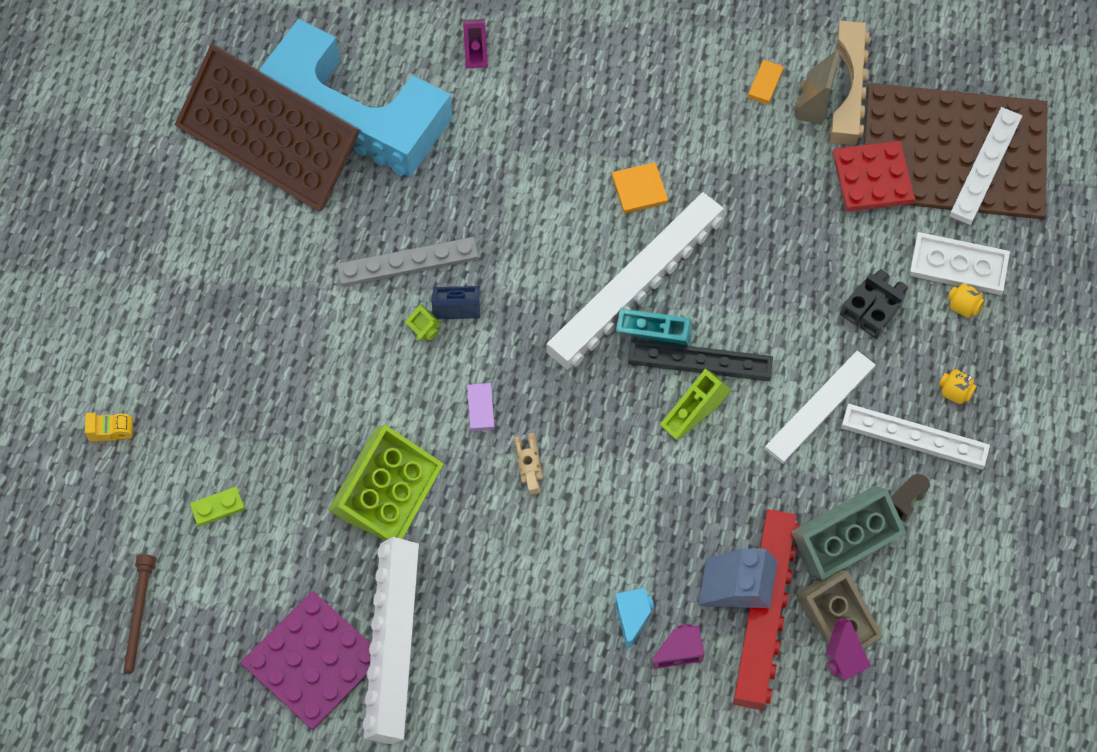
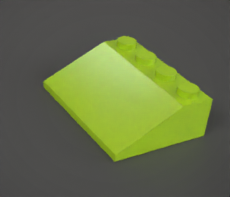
(386, 485)

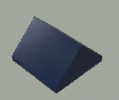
(456, 302)

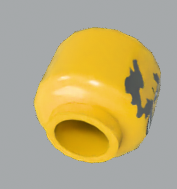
(966, 300)
(957, 386)

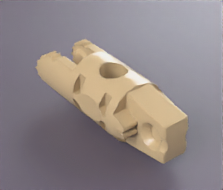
(533, 472)

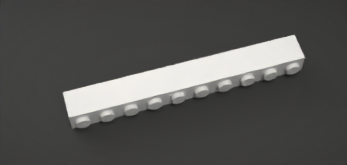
(635, 280)

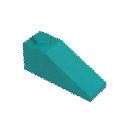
(655, 326)

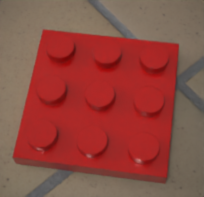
(873, 176)

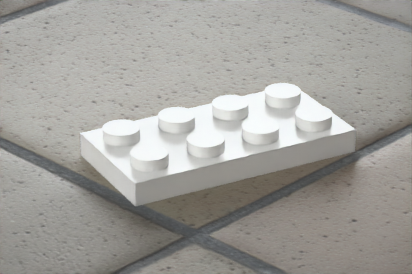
(959, 263)

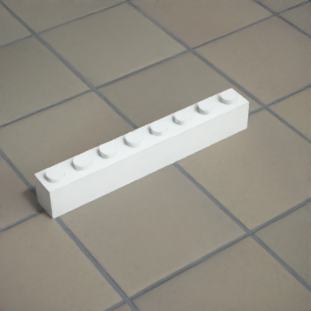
(391, 641)

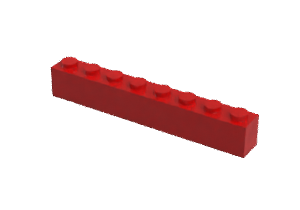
(763, 623)

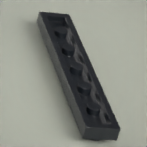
(699, 358)

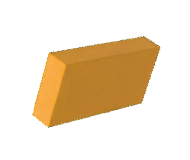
(765, 82)

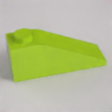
(696, 404)

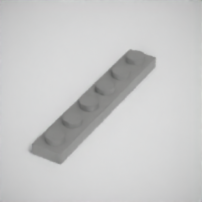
(407, 261)

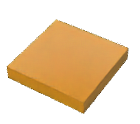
(639, 187)

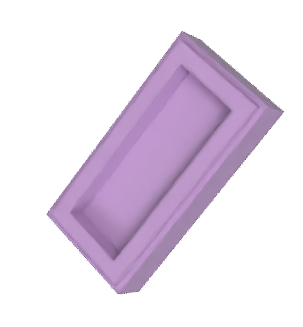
(480, 407)

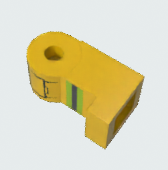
(108, 427)

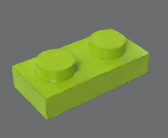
(217, 506)

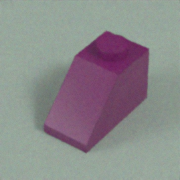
(475, 43)
(680, 648)
(845, 651)

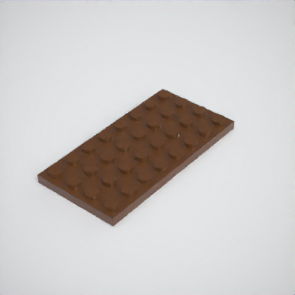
(267, 127)

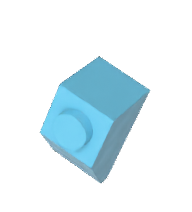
(633, 613)

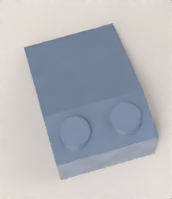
(739, 579)

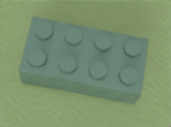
(848, 532)

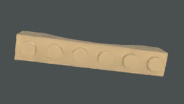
(846, 119)

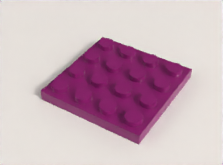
(311, 660)

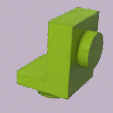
(423, 323)

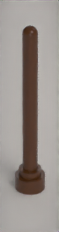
(144, 565)

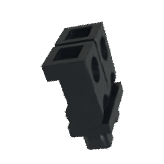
(874, 303)

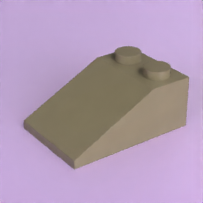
(816, 91)
(836, 599)

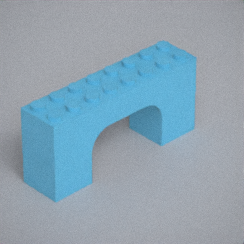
(389, 134)

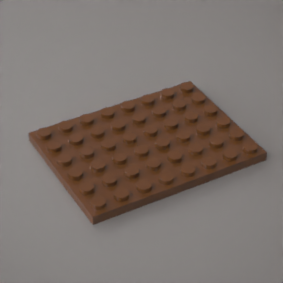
(943, 138)

